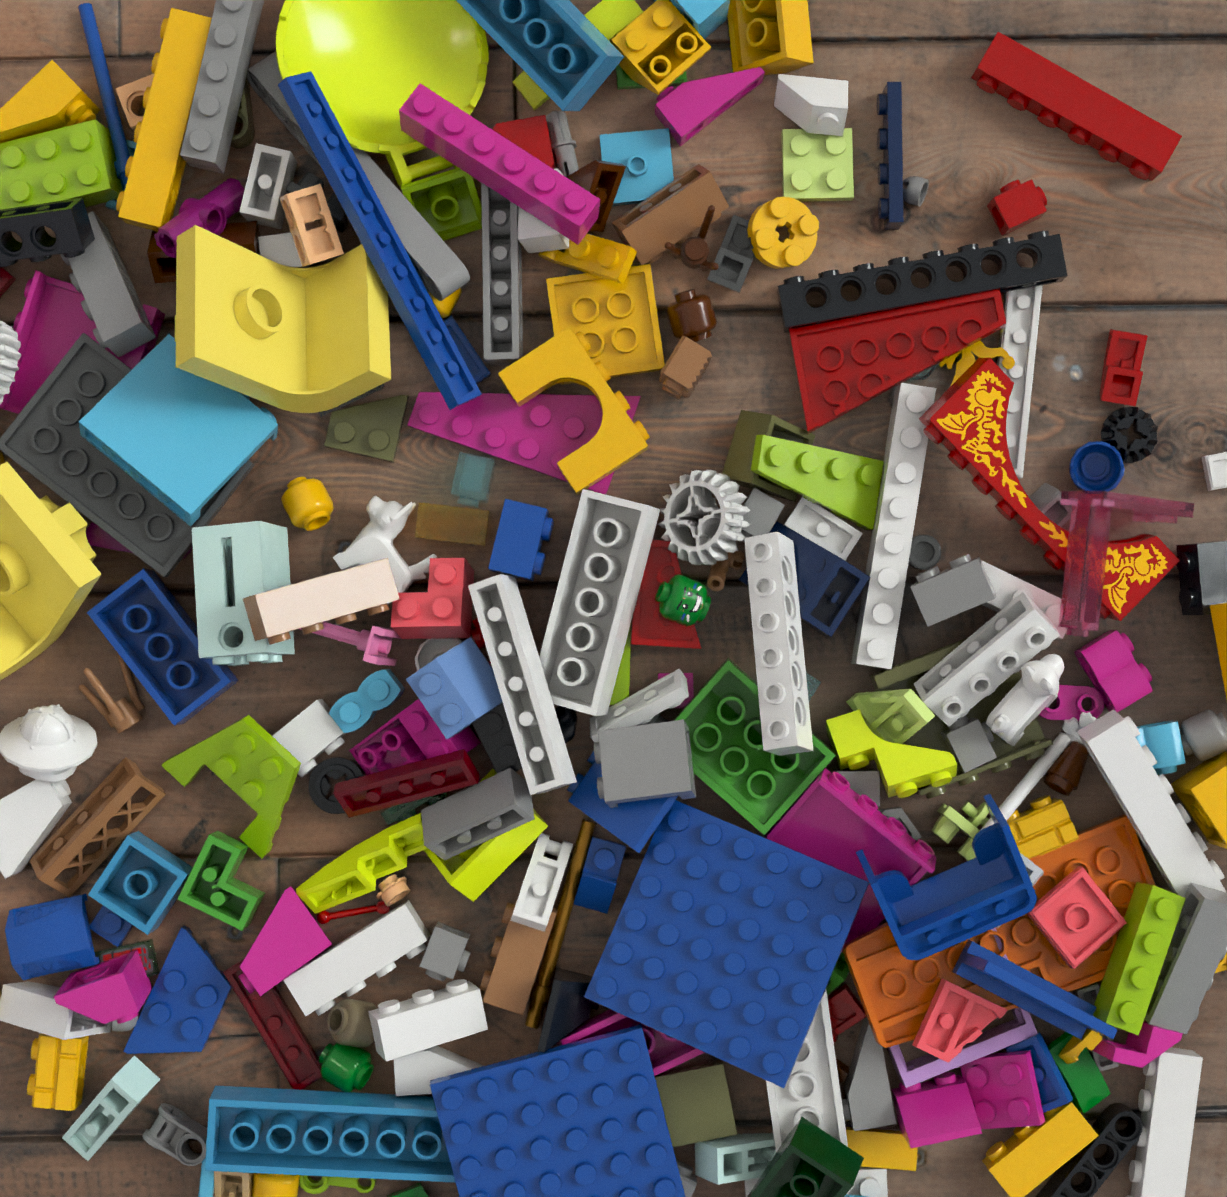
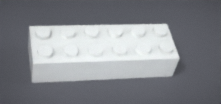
(596, 600)

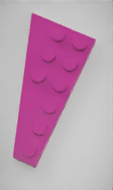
(526, 435)

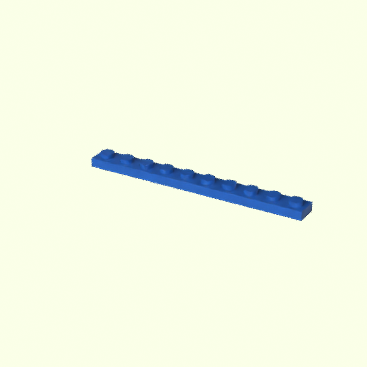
(379, 239)

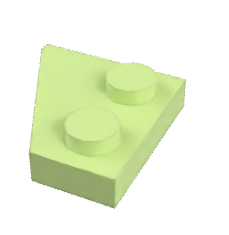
(892, 713)

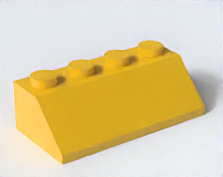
(770, 35)

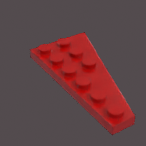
(866, 355)

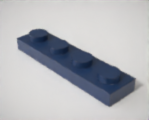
(891, 170)

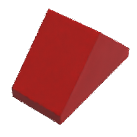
(530, 135)

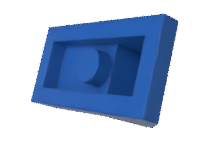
(600, 874)

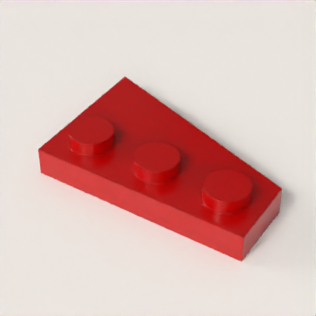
(647, 623)

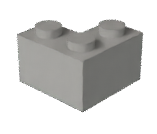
(952, 590)

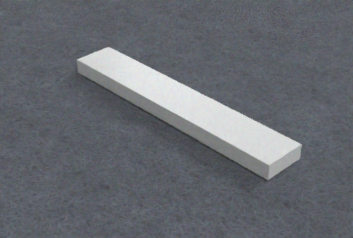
(1020, 342)

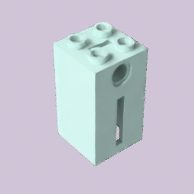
(229, 566)

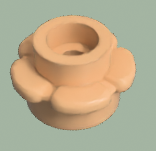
(393, 889)

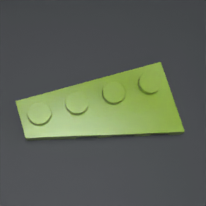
(823, 476)

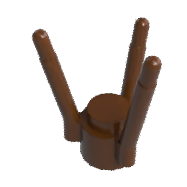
(695, 249)

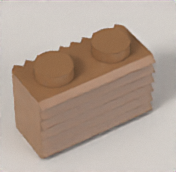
(684, 368)

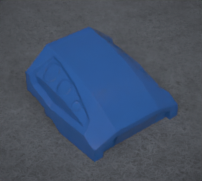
(50, 937)

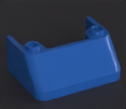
(959, 900)

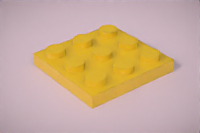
(613, 317)

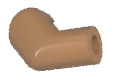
(718, 571)

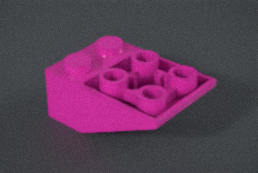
(408, 739)

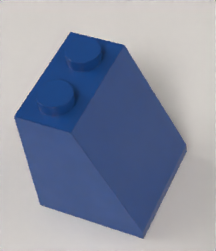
(630, 821)

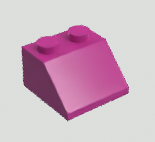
(107, 990)
(935, 1110)

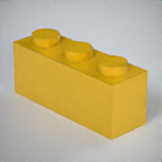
(1038, 1150)

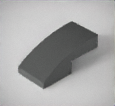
(733, 256)

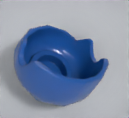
(1096, 467)

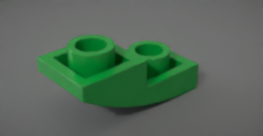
(1081, 1077)

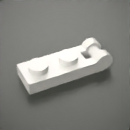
(541, 883)

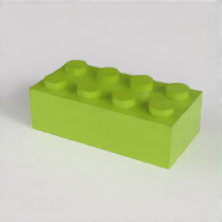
(59, 167)

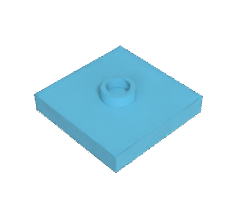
(646, 162)

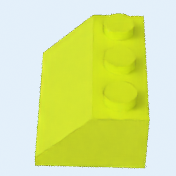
(481, 865)

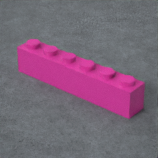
(499, 164)

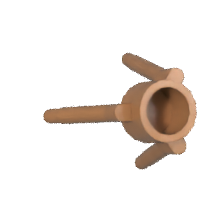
(121, 713)

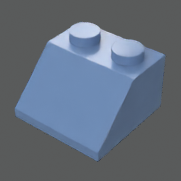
(457, 687)

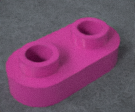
(1070, 701)

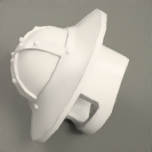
(47, 743)

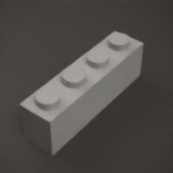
(109, 293)
(1190, 960)

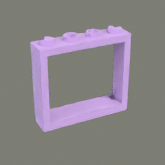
(987, 1043)

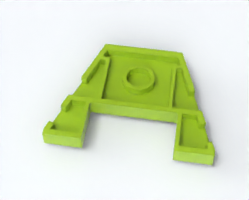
(252, 767)

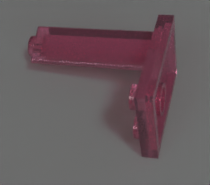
(1089, 546)

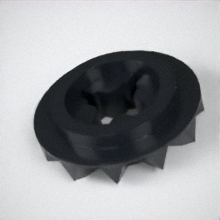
(1122, 420)
(320, 786)

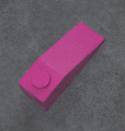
(702, 101)

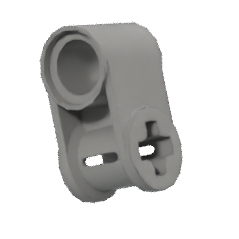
(176, 1136)

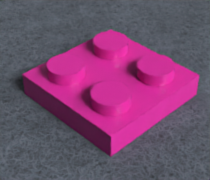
(1004, 1090)

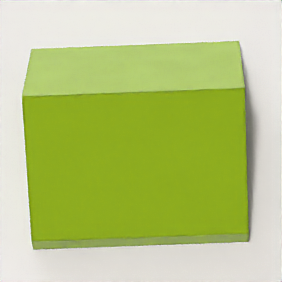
(447, 202)

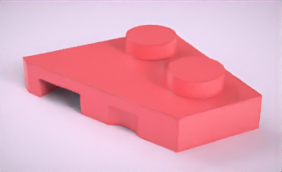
(954, 1020)

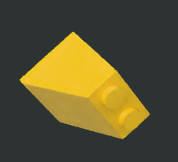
(1205, 798)

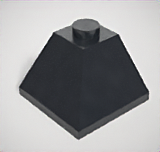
(566, 1007)

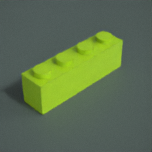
(1138, 957)

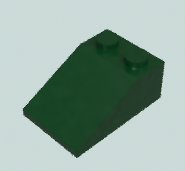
(809, 1166)

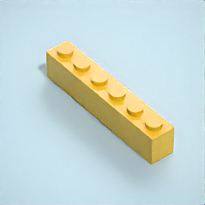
(157, 166)

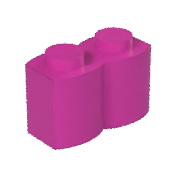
(1114, 670)

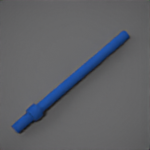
(105, 89)

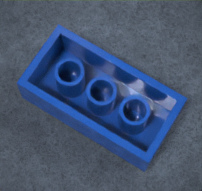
(160, 646)

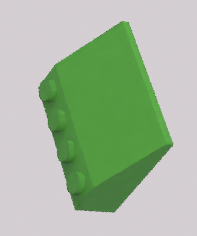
(730, 751)

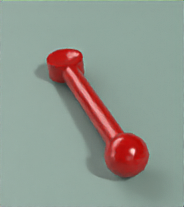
(324, 916)

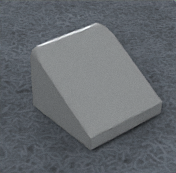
(1048, 502)

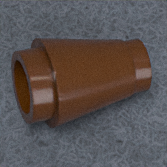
(1067, 769)

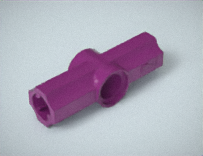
(208, 213)

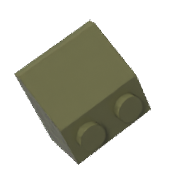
(742, 447)

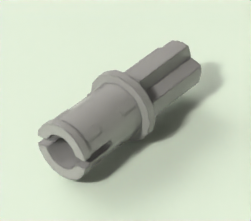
(562, 142)

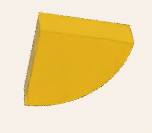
(1075, 1046)

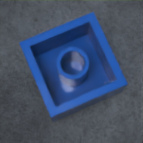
(520, 540)

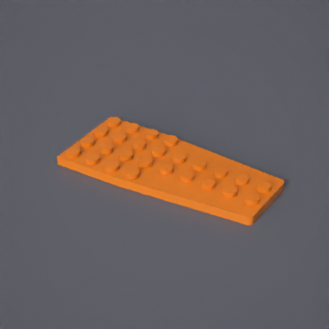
(901, 990)

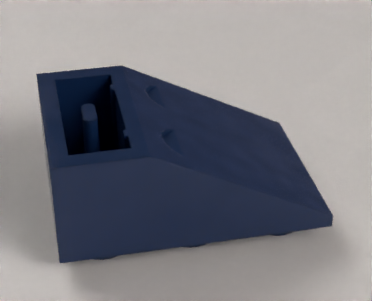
(824, 583)

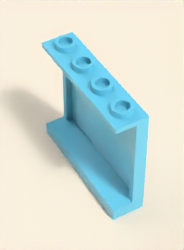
(176, 431)

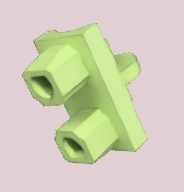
(951, 822)

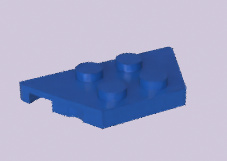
(182, 1001)

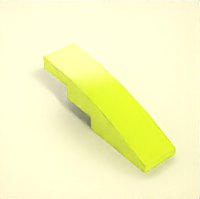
(608, 17)
(358, 868)

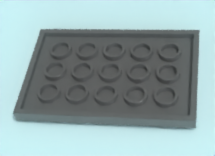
(50, 447)

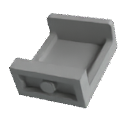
(645, 762)

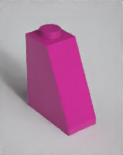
(283, 945)

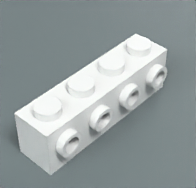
(986, 659)

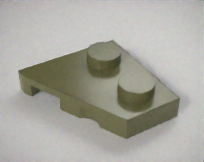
(368, 428)

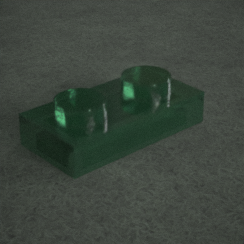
(407, 810)

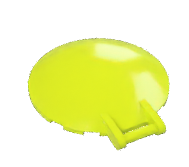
(375, 56)

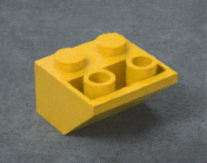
(659, 46)

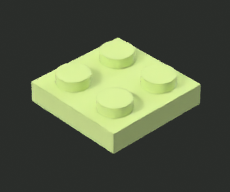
(817, 166)

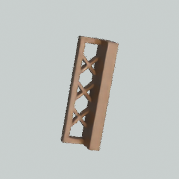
(90, 825)

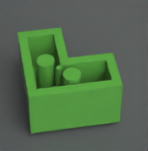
(213, 885)

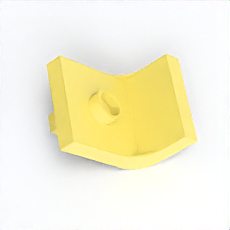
(279, 329)
(42, 570)

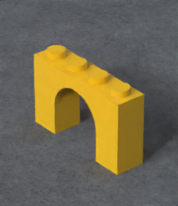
(567, 361)

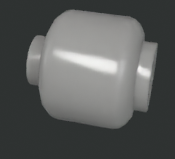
(1204, 735)

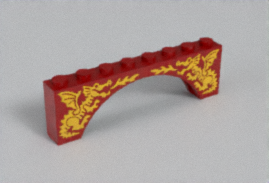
(973, 429)

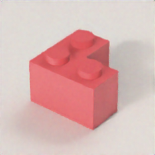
(442, 610)

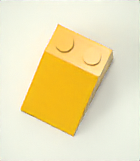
(45, 104)

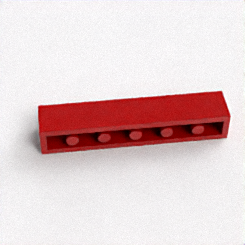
(1075, 107)

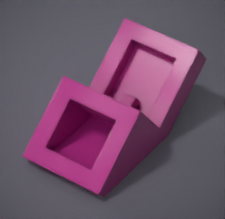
(1139, 1049)

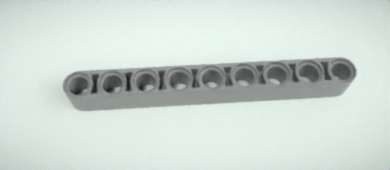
(432, 258)

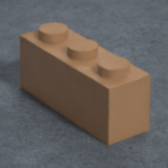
(670, 214)
(516, 963)

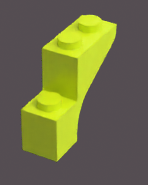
(900, 765)

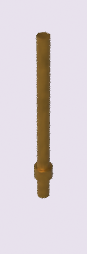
(541, 989)

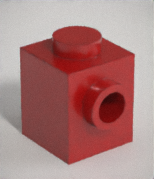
(1017, 206)

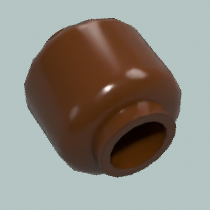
(691, 316)

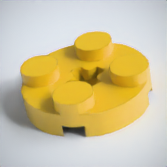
(800, 224)

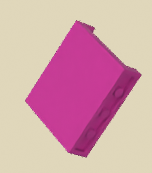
(49, 328)
(835, 823)

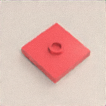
(1076, 917)

